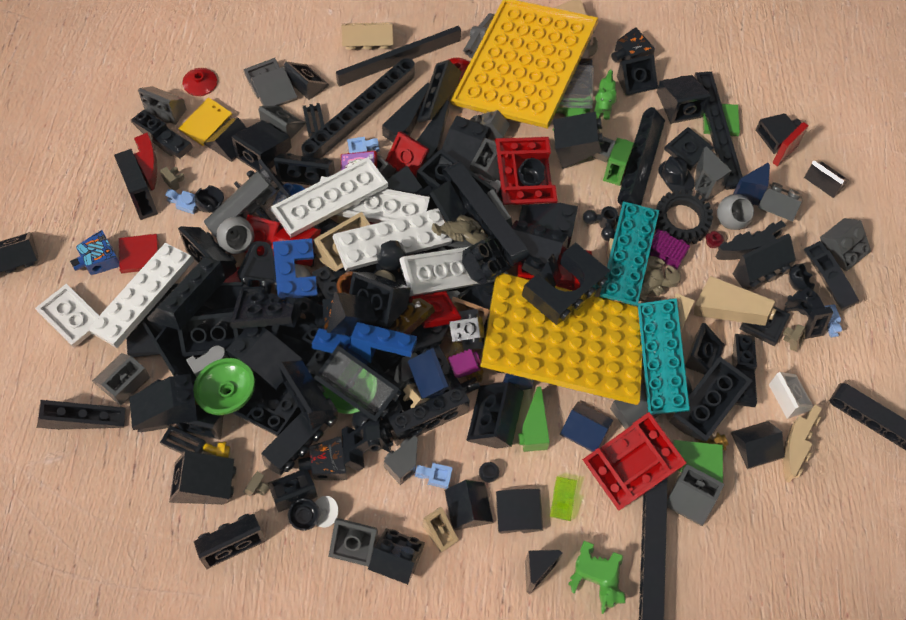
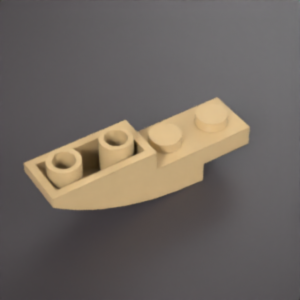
(797, 443)

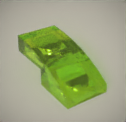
(563, 498)

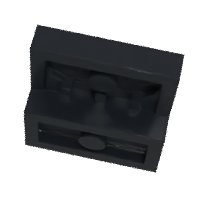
(140, 343)
(519, 510)

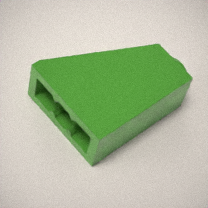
(618, 161)
(703, 457)

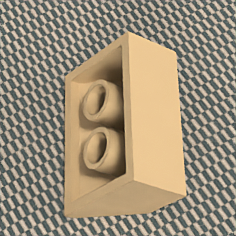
(367, 35)
(324, 244)

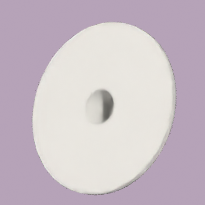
(328, 511)

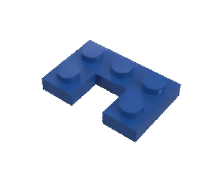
(284, 256)

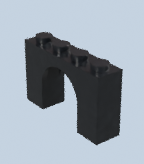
(559, 304)

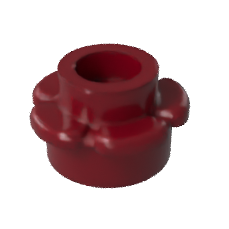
(712, 243)

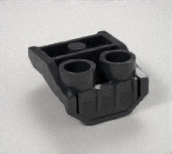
(484, 260)

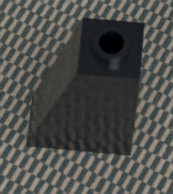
(135, 184)

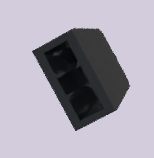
(776, 129)

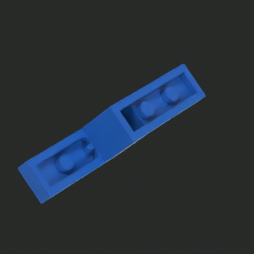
(366, 340)

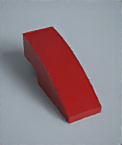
(146, 159)

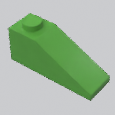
(534, 430)

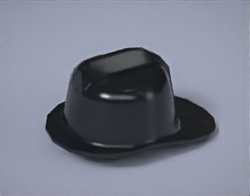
(676, 174)

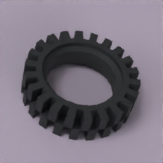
(702, 210)

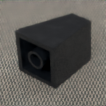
(683, 98)
(577, 137)
(260, 142)
(202, 479)

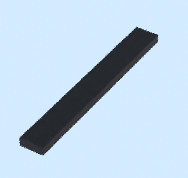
(392, 57)
(719, 129)

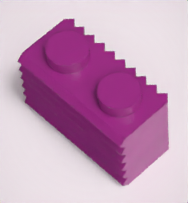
(668, 248)
(465, 363)

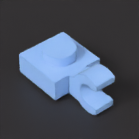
(360, 145)
(183, 202)
(834, 326)
(438, 475)

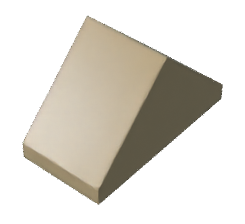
(440, 529)

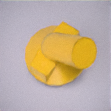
(221, 450)

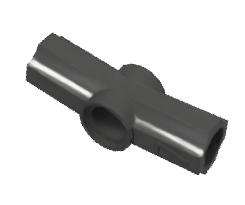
(476, 35)

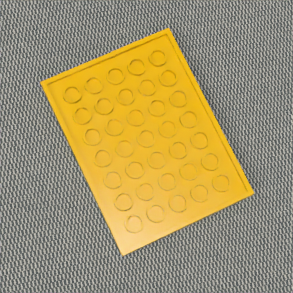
(525, 62)
(589, 352)

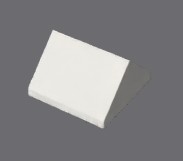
(790, 394)

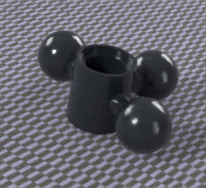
(607, 224)

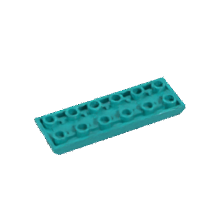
(630, 253)
(663, 357)

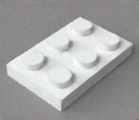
(68, 315)

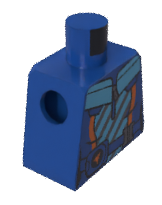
(95, 255)

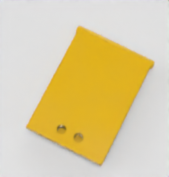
(205, 121)

